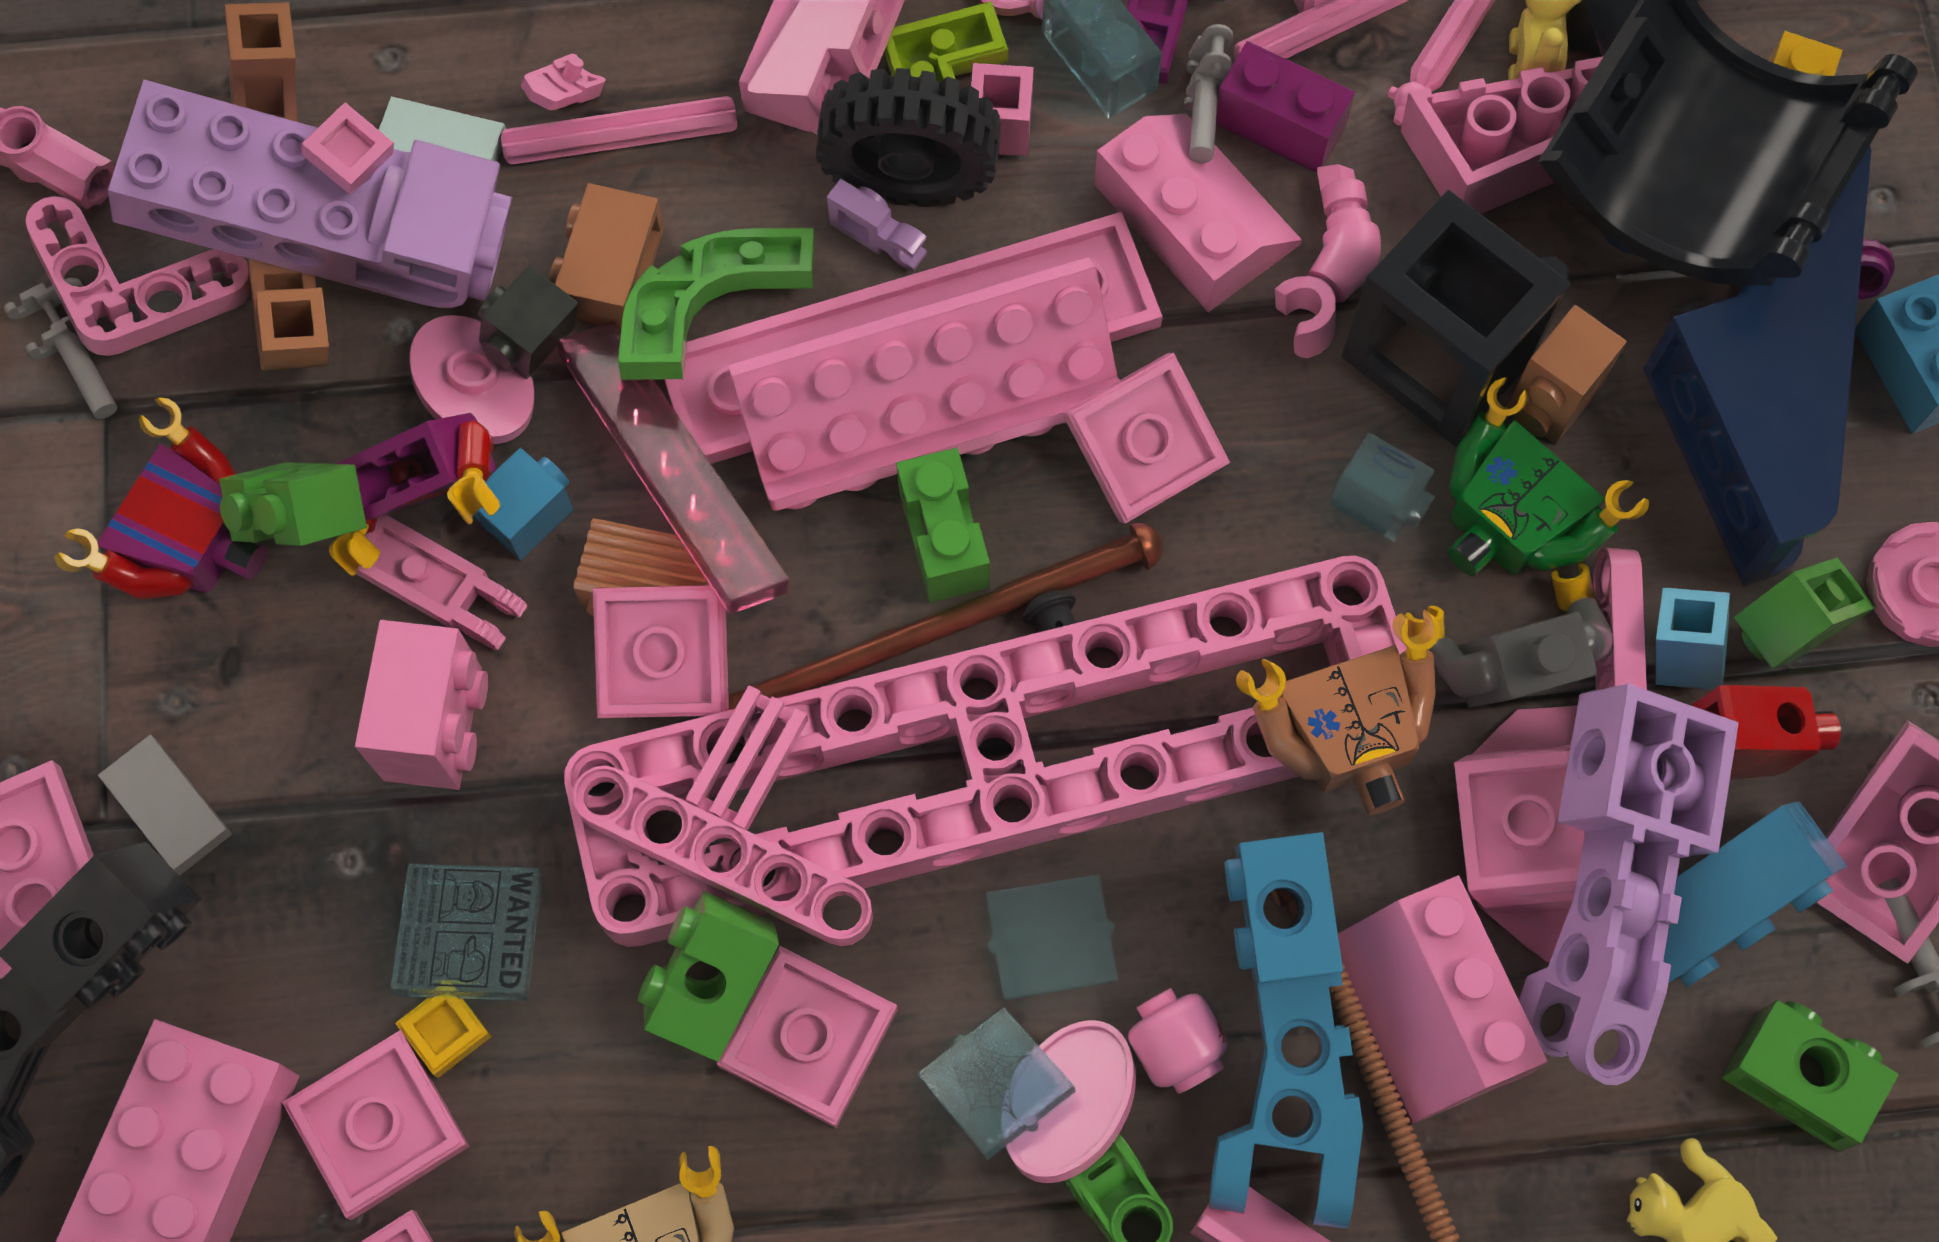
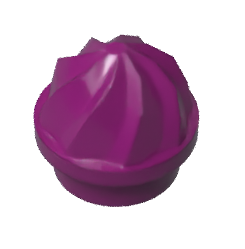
(1876, 269)

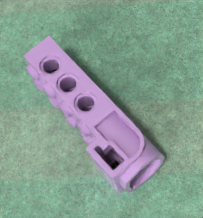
(239, 185)

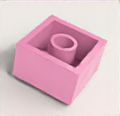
(421, 705)

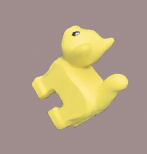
(1541, 37)
(1715, 1213)

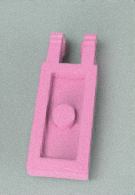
(436, 581)

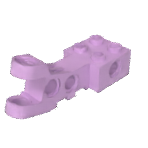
(1646, 790)

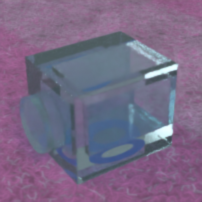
(1384, 488)

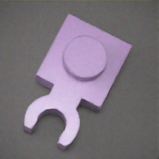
(868, 220)

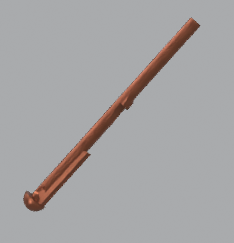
(1142, 545)

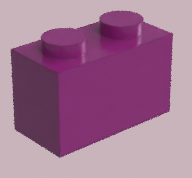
(1283, 106)

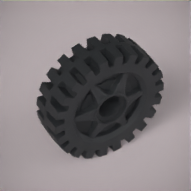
(909, 137)

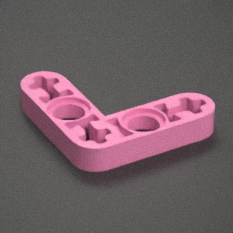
(112, 299)

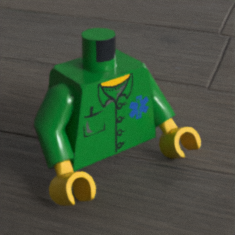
(1523, 500)

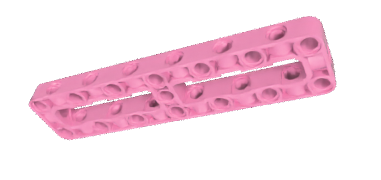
(928, 705)

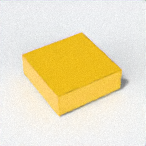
(443, 1032)

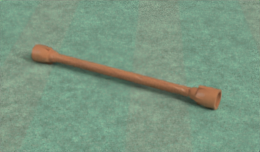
(1387, 1102)

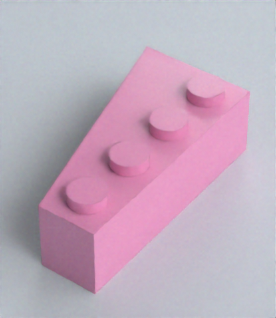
(1490, 136)

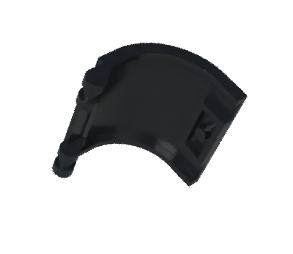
(1712, 150)

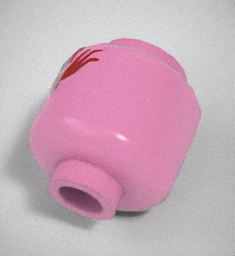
(1178, 1040)

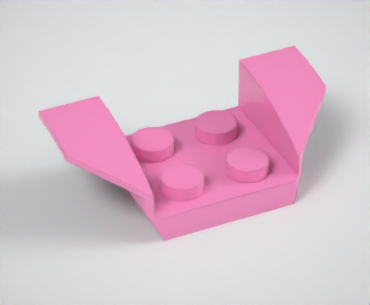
(1515, 850)

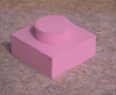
(347, 148)

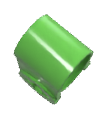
(1119, 1193)

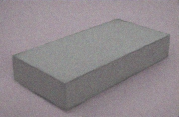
(164, 805)

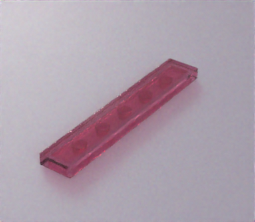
(675, 473)

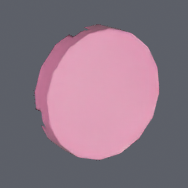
(1906, 583)

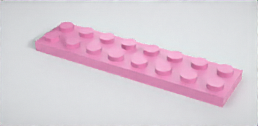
(707, 395)

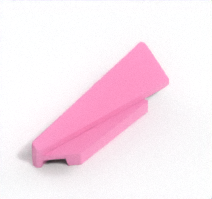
(819, 48)

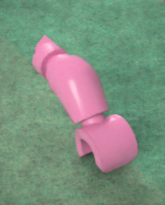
(1346, 260)

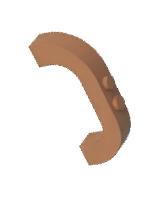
(262, 78)

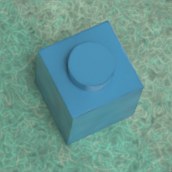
(530, 502)

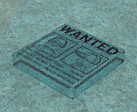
(467, 932)

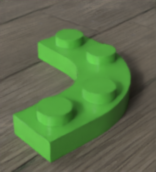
(710, 266)

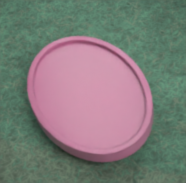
(459, 378)
(1091, 1118)

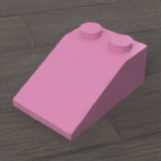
(1887, 835)

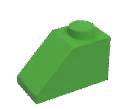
(1802, 612)

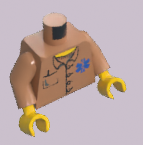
(1352, 717)

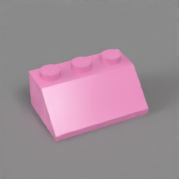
(1192, 215)
(1438, 1000)

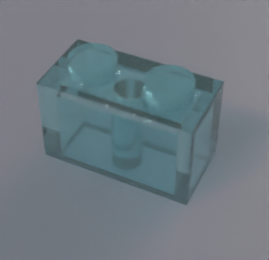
(1104, 50)

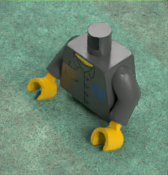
(1526, 656)

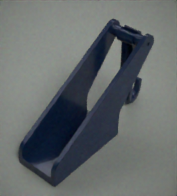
(1765, 395)

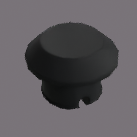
(1050, 610)

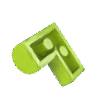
(948, 43)

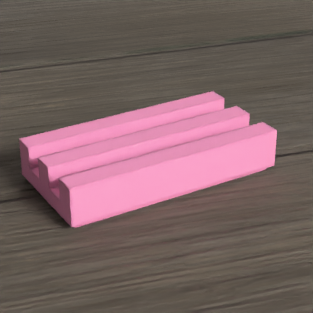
(773, 710)

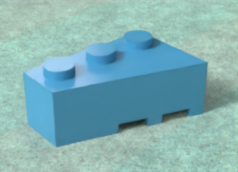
(1746, 883)

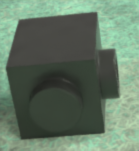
(525, 322)

